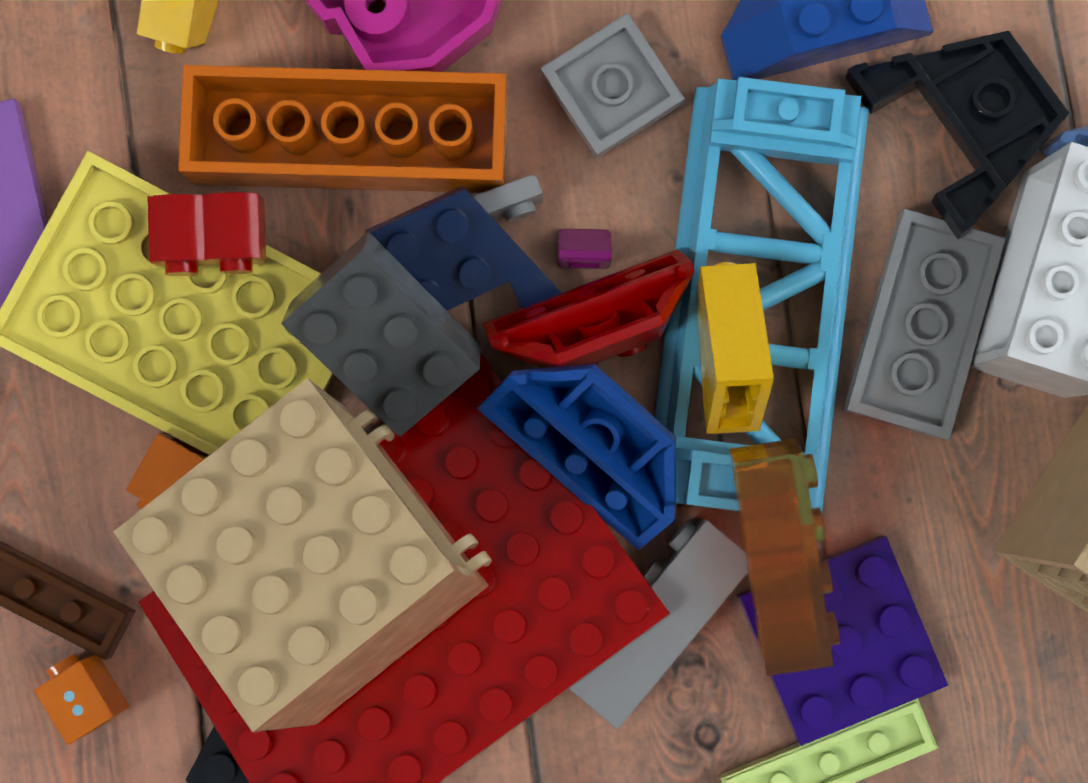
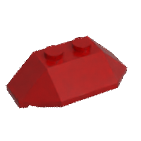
(597, 318)

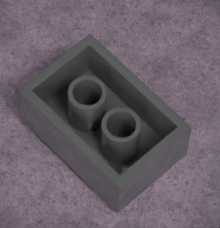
(383, 335)

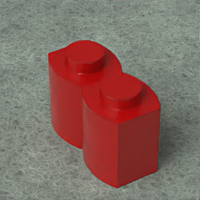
(206, 231)

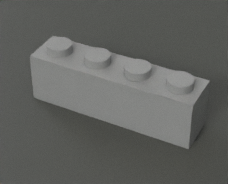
(692, 588)

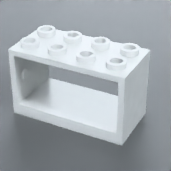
(1040, 292)

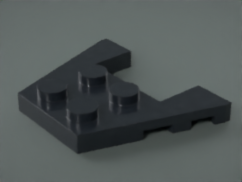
(988, 103)

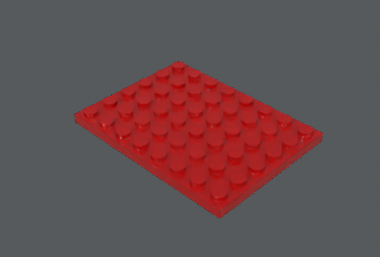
(552, 614)

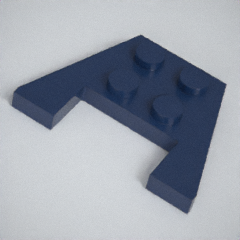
(461, 251)

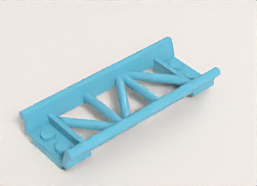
(752, 122)

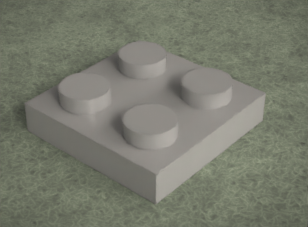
(612, 86)

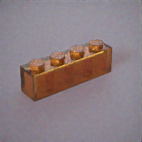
(783, 556)

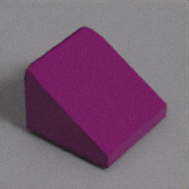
(584, 249)

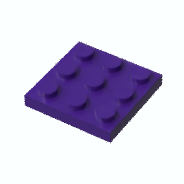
(881, 650)

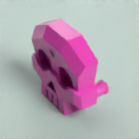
(408, 32)

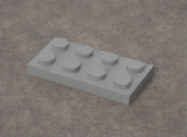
(924, 325)

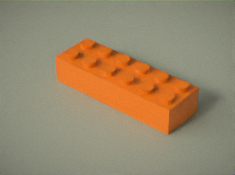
(343, 128)

